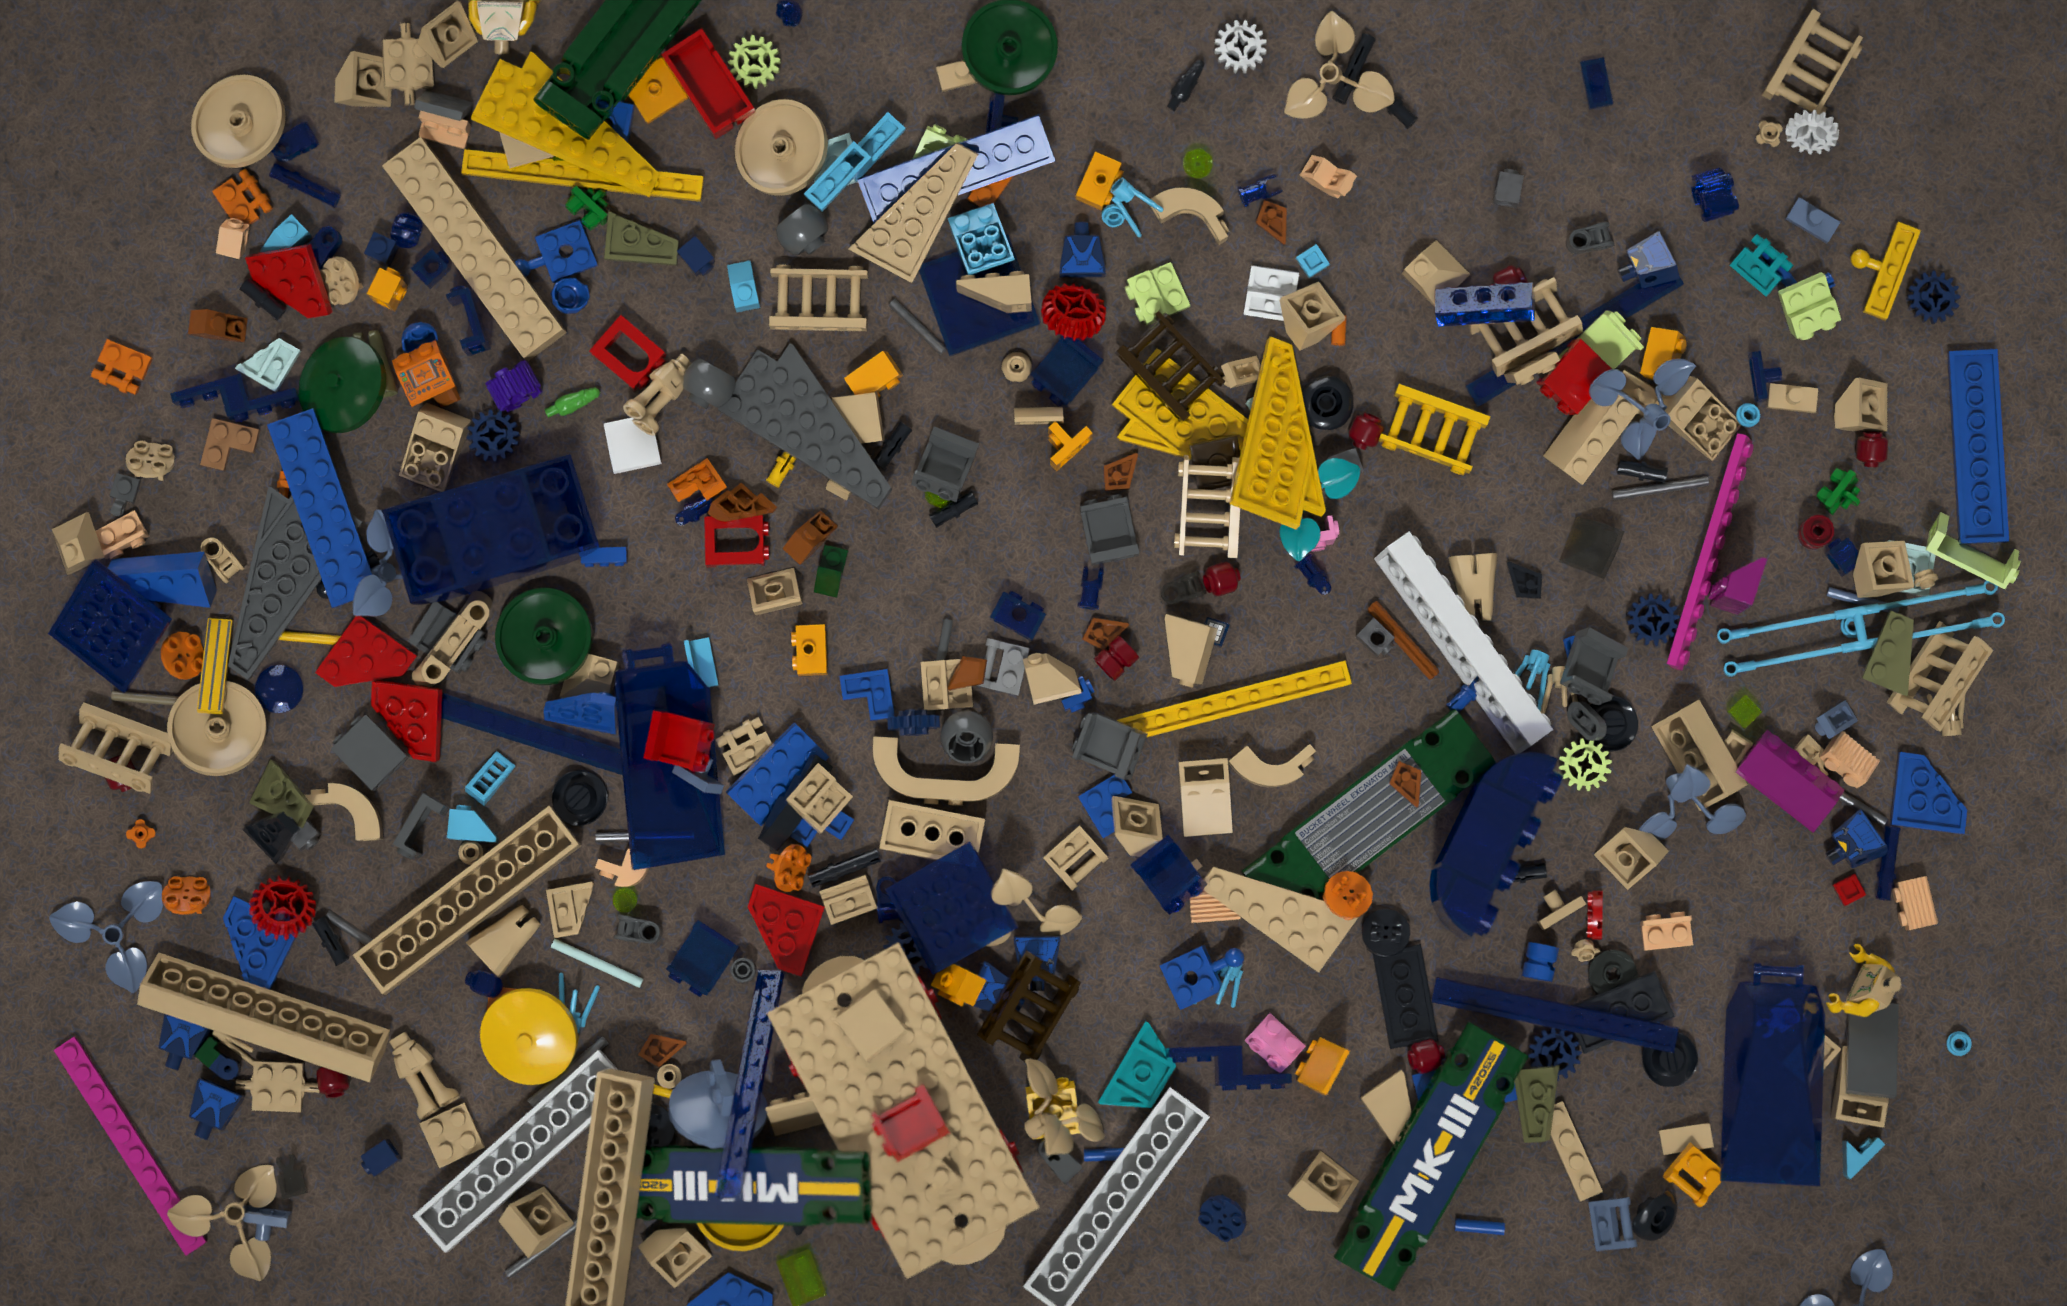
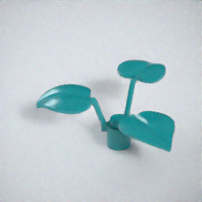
(1338, 480)

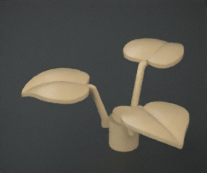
(1305, 97)
(1014, 888)
(1057, 1137)
(254, 1186)

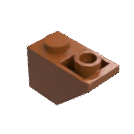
(217, 325)
(809, 537)

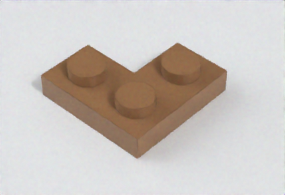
(223, 437)

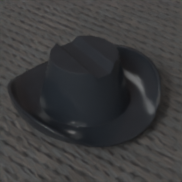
(1327, 402)
(1620, 724)
(579, 797)
(1671, 1068)
(1655, 1216)

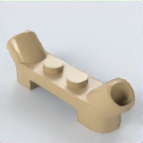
(453, 640)

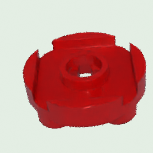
(1595, 915)

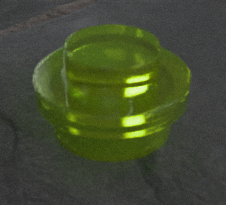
(624, 900)

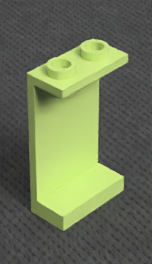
(1610, 339)
(1970, 558)

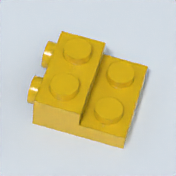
(1062, 1104)

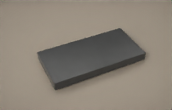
(1873, 1053)

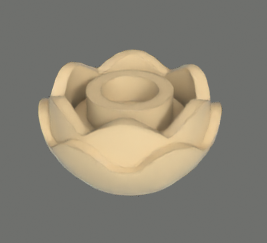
(1011, 372)

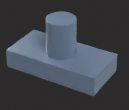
(1812, 220)
(1835, 720)
(700, 779)
(264, 1219)

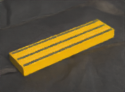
(215, 666)

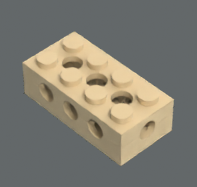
(923, 819)

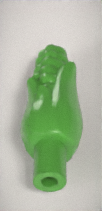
(571, 402)

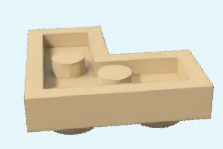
(932, 1167)

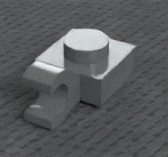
(123, 490)

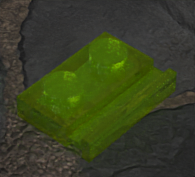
(801, 1278)

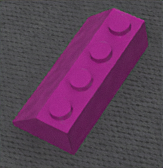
(1738, 589)
(1790, 780)

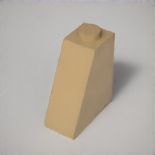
(1189, 648)
(1389, 1105)

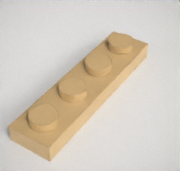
(1573, 1154)

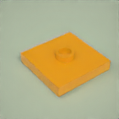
(657, 92)

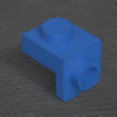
(1076, 701)

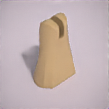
(1475, 581)
(503, 940)

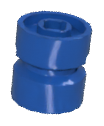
(1540, 962)

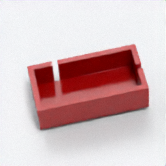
(708, 83)

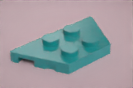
(1141, 1073)

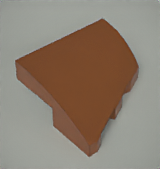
(740, 504)

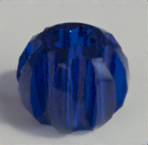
(406, 230)

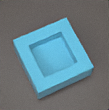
(1312, 261)

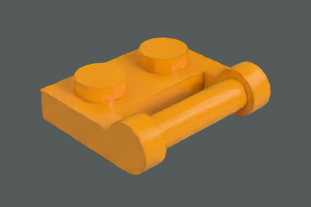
(1700, 1168)

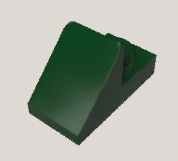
(830, 571)

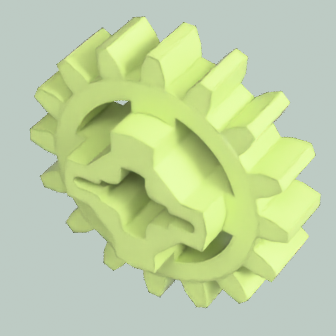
(747, 70)
(1596, 767)

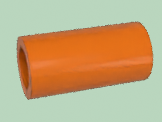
(1338, 335)

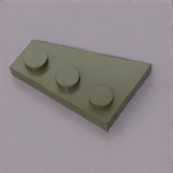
(635, 243)
(1892, 654)
(279, 794)
(1536, 1101)

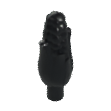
(1183, 88)

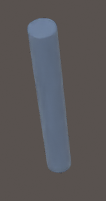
(1852, 598)

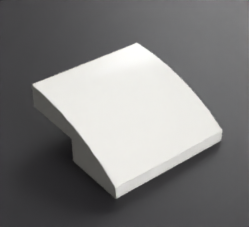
(1266, 289)
(630, 446)

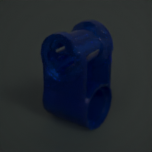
(296, 142)
(324, 249)
(884, 903)

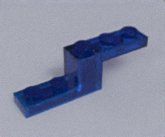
(235, 397)
(1228, 1067)

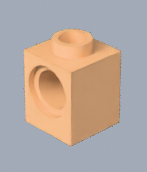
(232, 238)

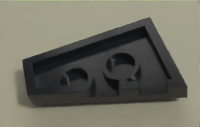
(273, 834)

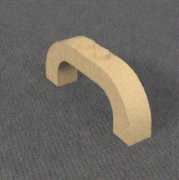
(954, 791)

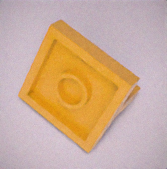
(1068, 445)

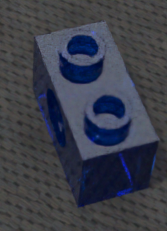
(1026, 628)

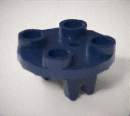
(1214, 1219)

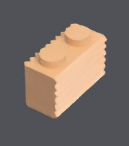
(1849, 760)
(1915, 903)
(1208, 909)

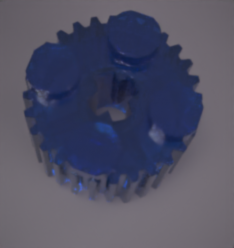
(1714, 194)

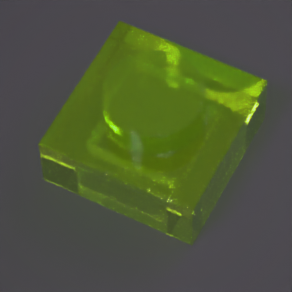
(1744, 711)

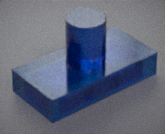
(1596, 83)
(995, 114)
(1761, 376)

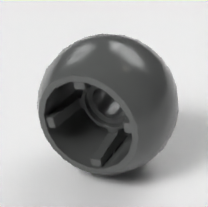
(802, 230)
(708, 384)
(966, 737)

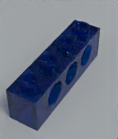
(1475, 311)

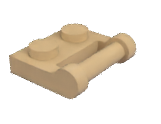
(1069, 851)

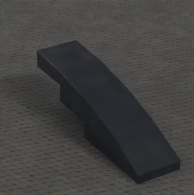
(783, 817)

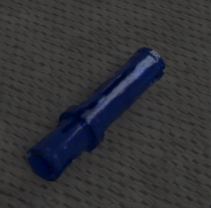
(279, 173)
(1887, 866)

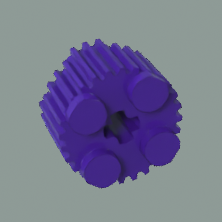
(514, 387)

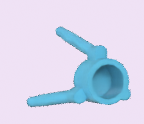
(1125, 192)
(1537, 663)
(1230, 973)
(580, 1022)

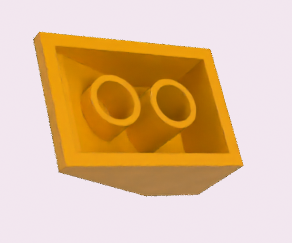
(1322, 1065)

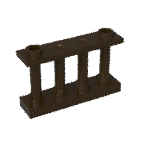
(1164, 389)
(1009, 998)

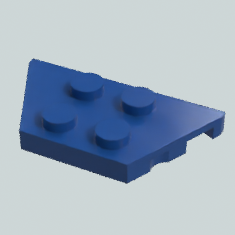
(733, 1291)

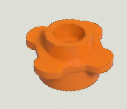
(133, 834)

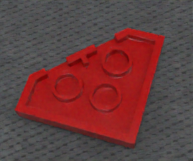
(293, 278)
(364, 655)
(411, 715)
(786, 926)

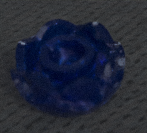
(789, 12)

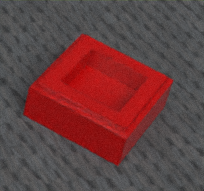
(1849, 889)

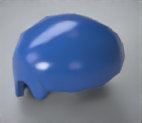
(570, 295)
(416, 335)

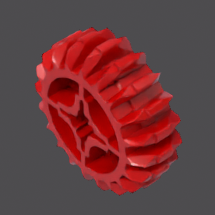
(1073, 312)
(282, 915)

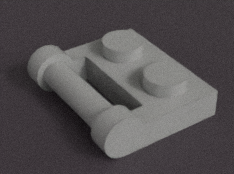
(1011, 667)

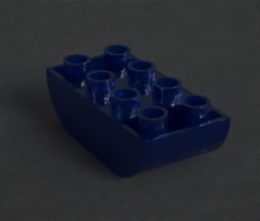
(491, 531)
(1484, 838)

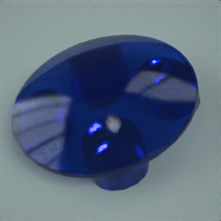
(279, 689)

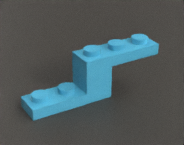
(854, 161)

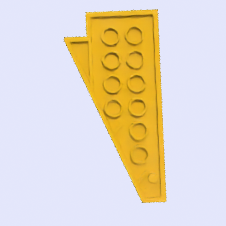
(510, 109)
(1158, 429)
(1277, 459)

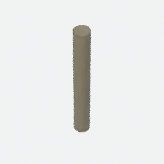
(144, 698)

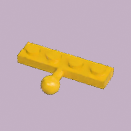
(1889, 270)

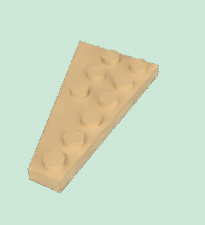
(911, 225)
(1287, 917)

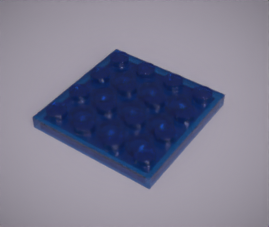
(964, 320)
(110, 626)
(951, 908)

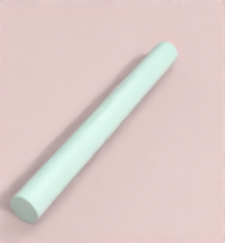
(597, 963)

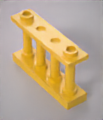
(1451, 412)

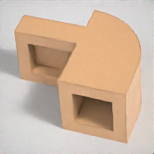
(1328, 177)
(626, 876)

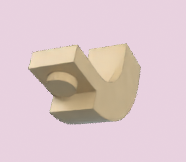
(1194, 202)
(1266, 775)
(365, 815)

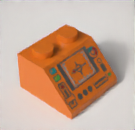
(423, 373)

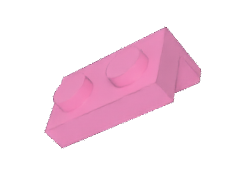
(1329, 536)
(1275, 1043)

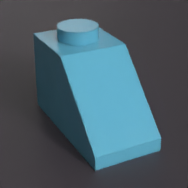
(286, 235)
(743, 286)
(468, 826)

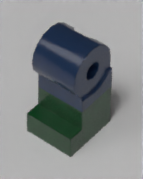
(218, 1062)

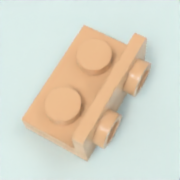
(444, 130)
(121, 534)
(1666, 932)

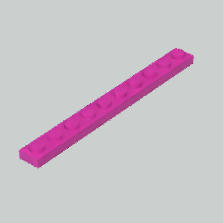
(1708, 559)
(124, 1137)

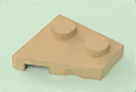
(568, 908)

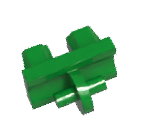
(595, 214)
(1843, 494)

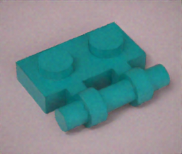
(1756, 270)

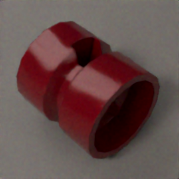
(1816, 532)
(1116, 658)

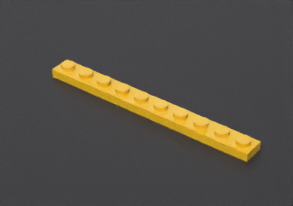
(567, 174)
(1241, 700)

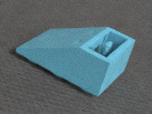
(980, 239)

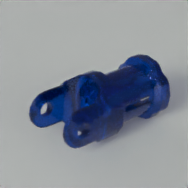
(1256, 191)
(691, 513)
(1318, 578)
(1090, 590)

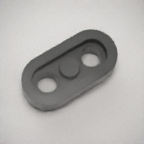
(1586, 721)

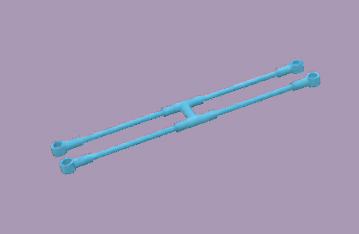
(1857, 614)

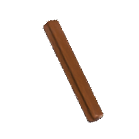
(1403, 640)

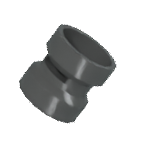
(745, 972)

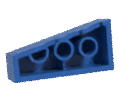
(169, 577)

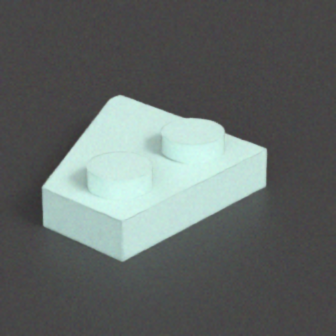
(271, 364)

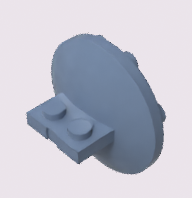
(703, 1106)

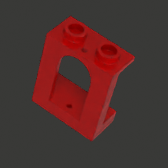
(633, 379)
(753, 557)

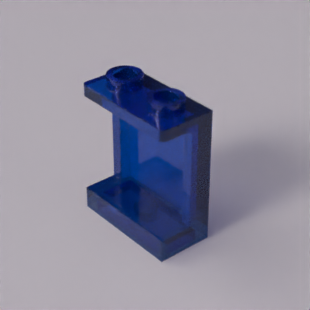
(479, 341)
(1066, 370)
(1169, 875)
(702, 959)

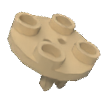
(340, 280)
(150, 460)

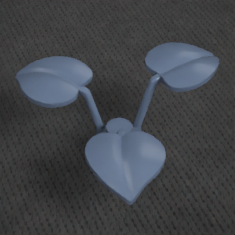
(1639, 435)
(371, 594)
(1690, 786)
(128, 966)
(1869, 1270)

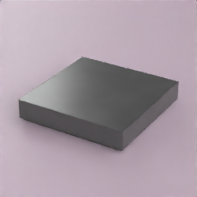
(443, 105)

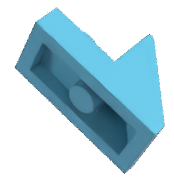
(1855, 1160)

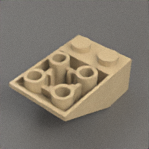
(1004, 293)
(1700, 418)
(434, 447)
(1205, 797)
(1856, 1108)
(793, 1115)

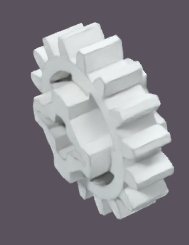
(1250, 45)
(1812, 132)

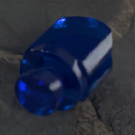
(484, 983)

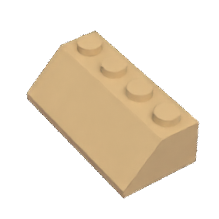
(1589, 437)
(1694, 741)

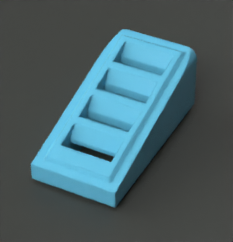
(496, 783)

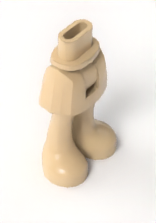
(666, 380)
(411, 1059)

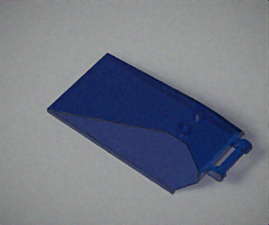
(664, 813)
(1773, 1081)

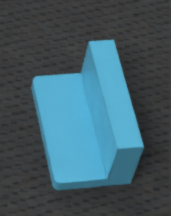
(701, 660)

